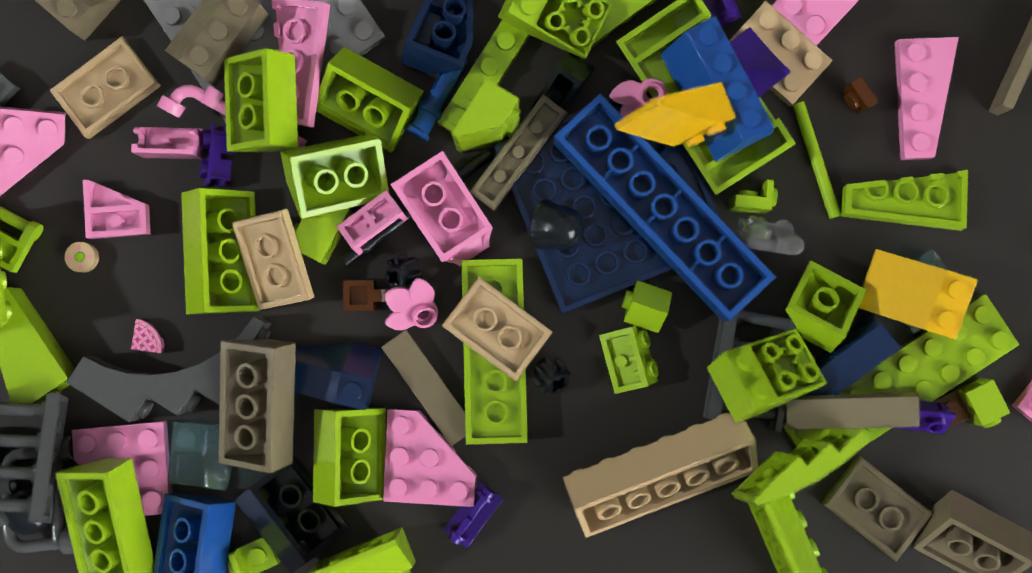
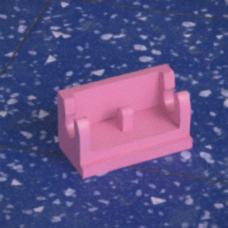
(168, 143)
(370, 221)

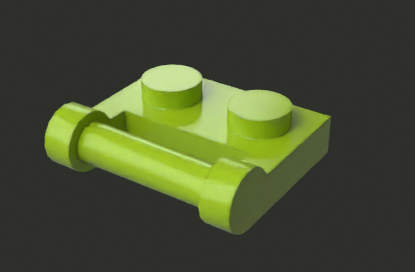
(17, 249)

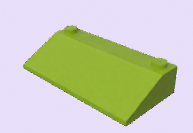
(644, 50)

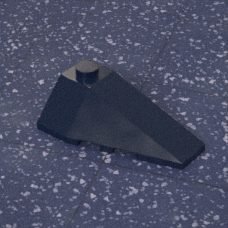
(338, 373)

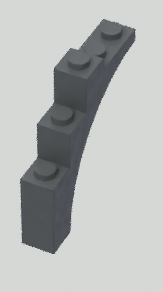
(131, 392)

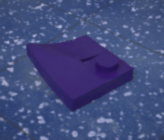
(758, 61)

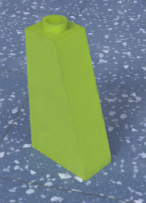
(30, 354)

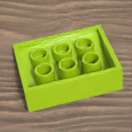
(785, 536)

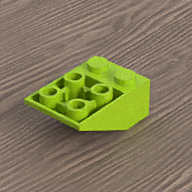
(561, 23)
(765, 374)

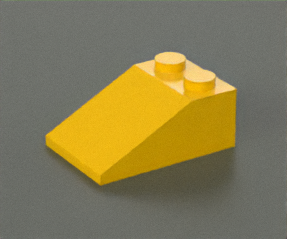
(681, 116)
(917, 293)

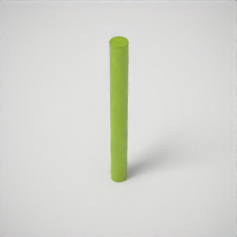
(816, 160)

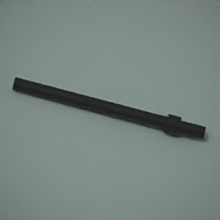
(370, 246)

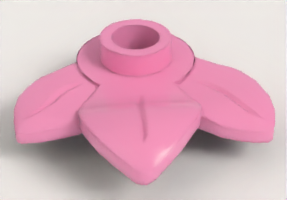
(633, 94)
(409, 303)

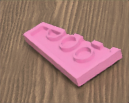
(303, 32)
(922, 90)

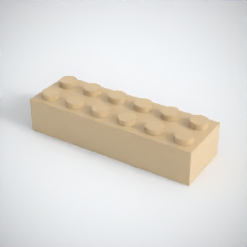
(662, 473)

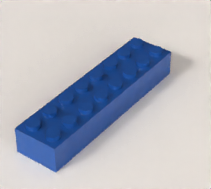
(663, 209)

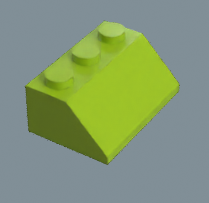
(367, 98)
(261, 101)
(488, 119)
(335, 174)
(349, 455)
(379, 555)

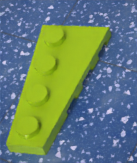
(919, 201)

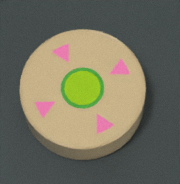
(81, 257)

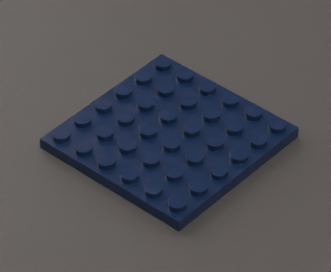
(610, 250)

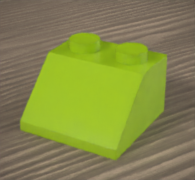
(824, 306)

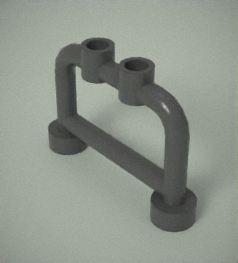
(60, 536)

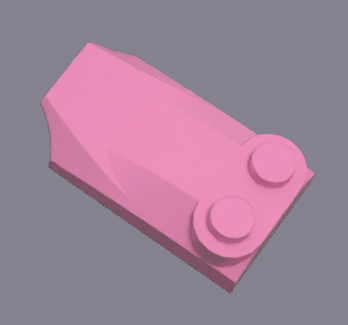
(444, 210)

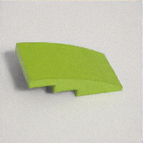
(807, 463)

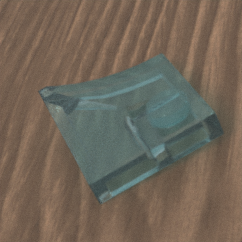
(196, 456)

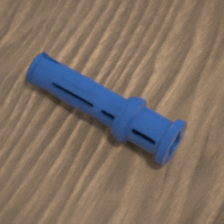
(430, 109)

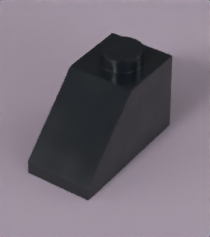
(566, 81)

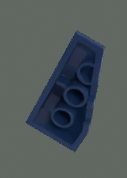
(440, 36)

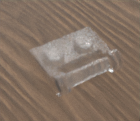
(769, 236)

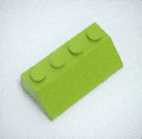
(212, 258)
(106, 517)

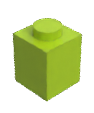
(646, 306)
(983, 402)

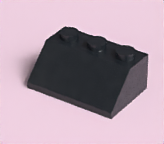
(288, 518)

